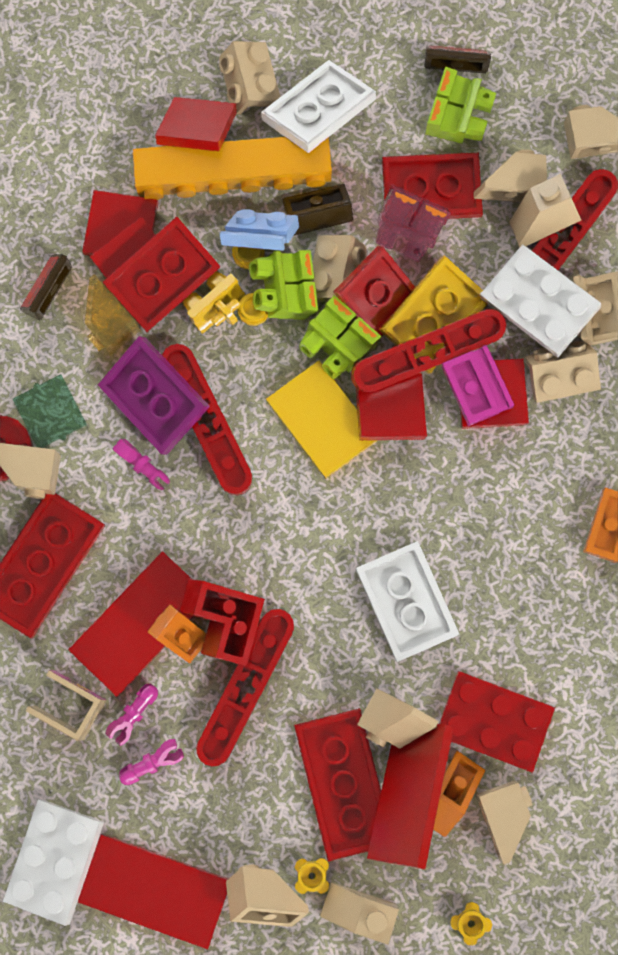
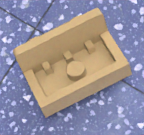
(248, 75)
(334, 261)
(604, 324)
(568, 375)

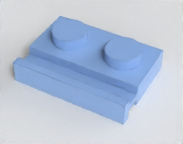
(259, 230)

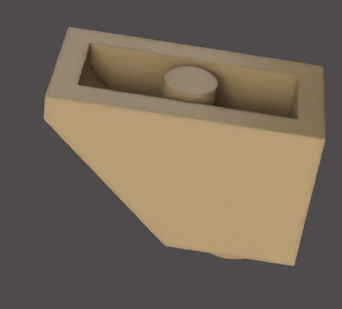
(591, 131)
(514, 177)
(544, 211)
(31, 468)
(394, 721)
(505, 816)
(263, 898)
(360, 912)

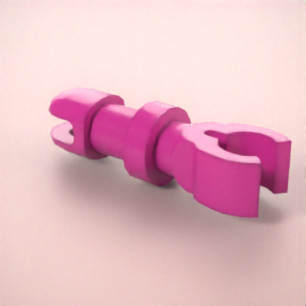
(140, 463)
(146, 695)
(150, 763)

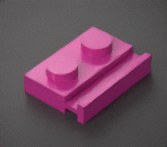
(477, 385)

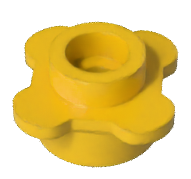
(306, 884)
(481, 925)

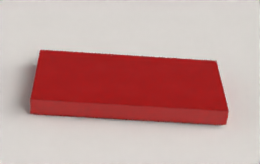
(44, 561)
(119, 642)
(340, 781)
(410, 800)
(154, 891)

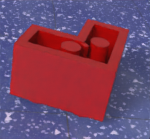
(231, 618)

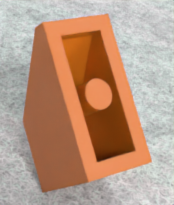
(457, 791)

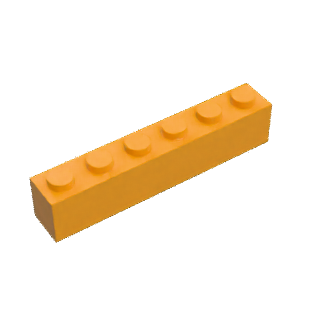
(236, 166)

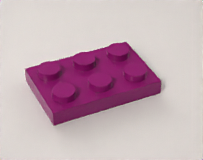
(153, 395)

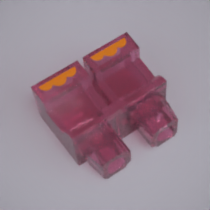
(423, 225)

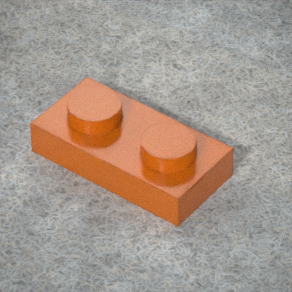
(603, 534)
(178, 634)

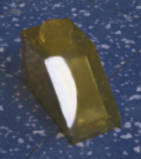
(107, 319)

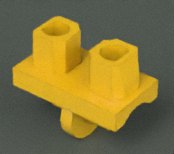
(217, 304)

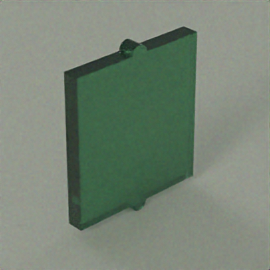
(49, 411)

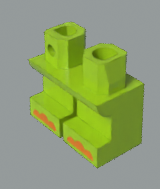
(454, 105)
(287, 285)
(325, 333)

